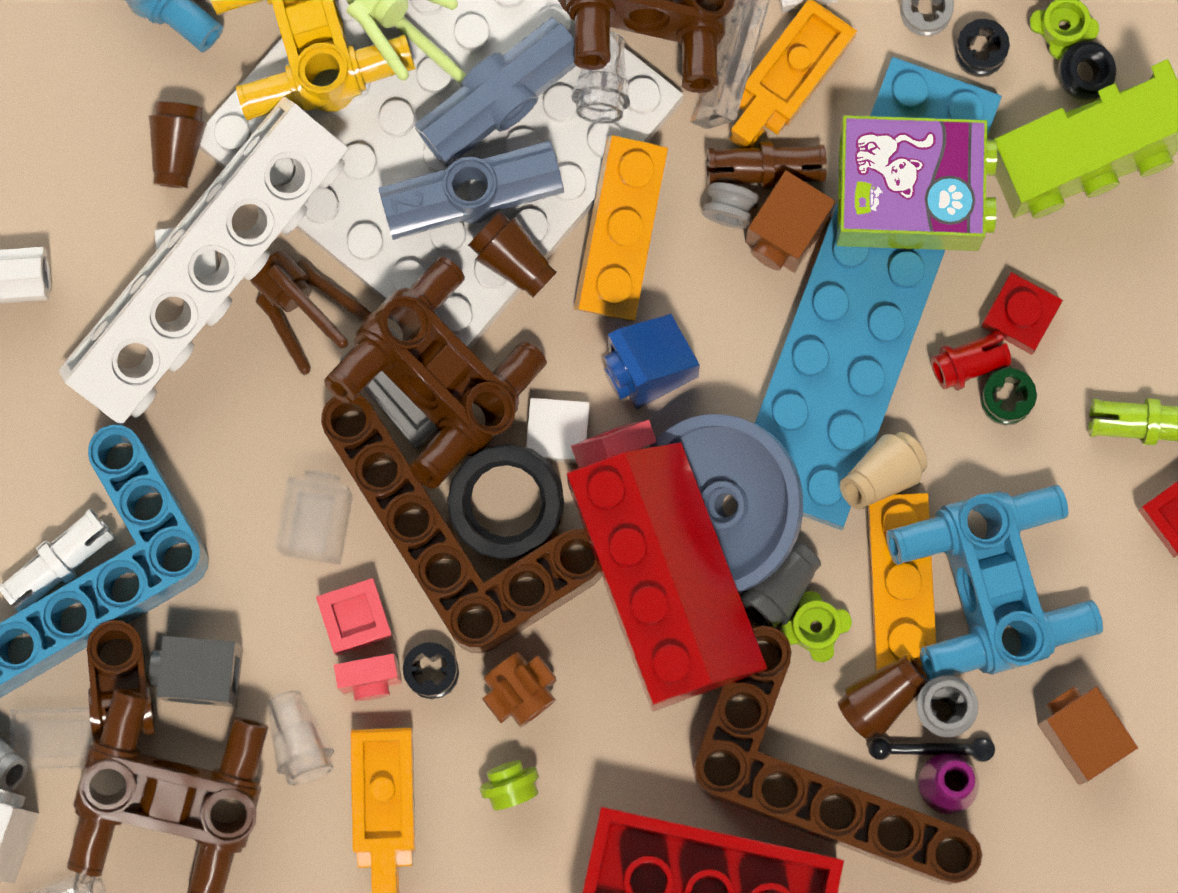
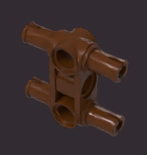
(692, 23)
(436, 372)
(166, 795)

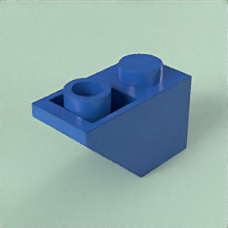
(649, 360)

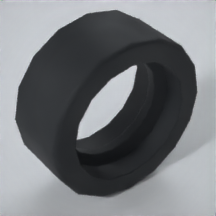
(461, 507)

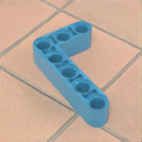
(95, 587)

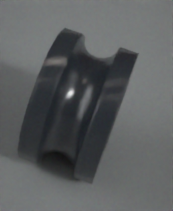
(996, 58)
(432, 652)

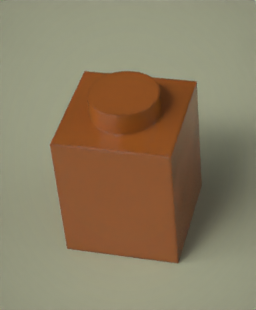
(789, 223)
(1086, 733)

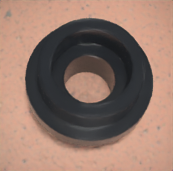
(1101, 63)

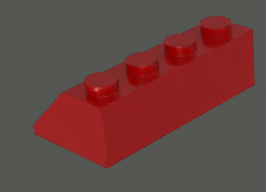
(665, 573)

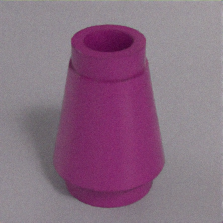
(936, 793)

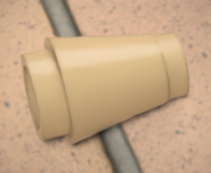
(886, 469)

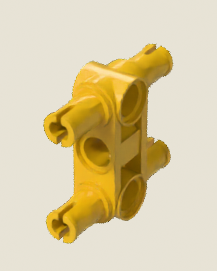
(313, 44)

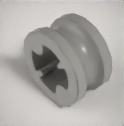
(915, 21)
(730, 205)

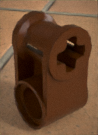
(105, 678)

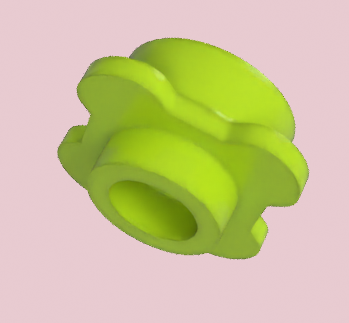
(1072, 11)
(833, 624)

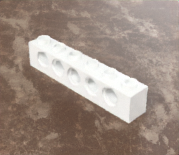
(170, 272)

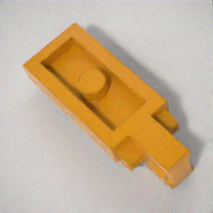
(791, 72)
(383, 803)

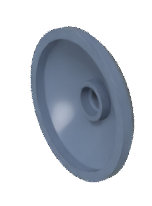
(755, 468)

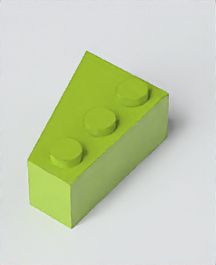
(1090, 145)

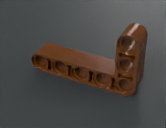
(439, 543)
(812, 788)

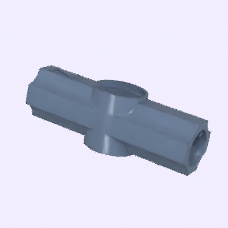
(498, 92)
(510, 181)

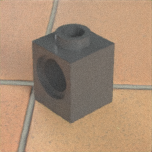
(197, 671)

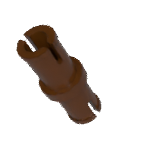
(765, 164)

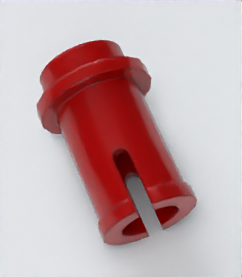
(970, 360)

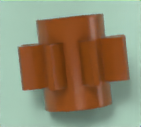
(519, 689)

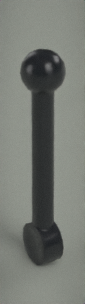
(980, 749)

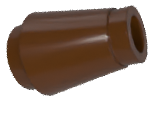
(175, 142)
(512, 254)
(882, 696)

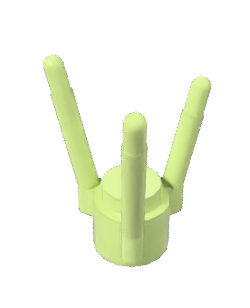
(391, 13)

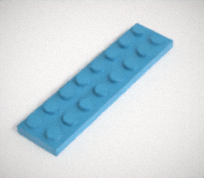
(858, 321)

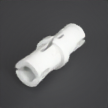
(56, 561)

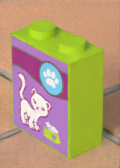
(914, 183)

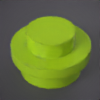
(510, 785)

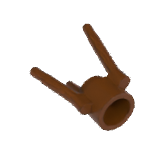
(286, 286)

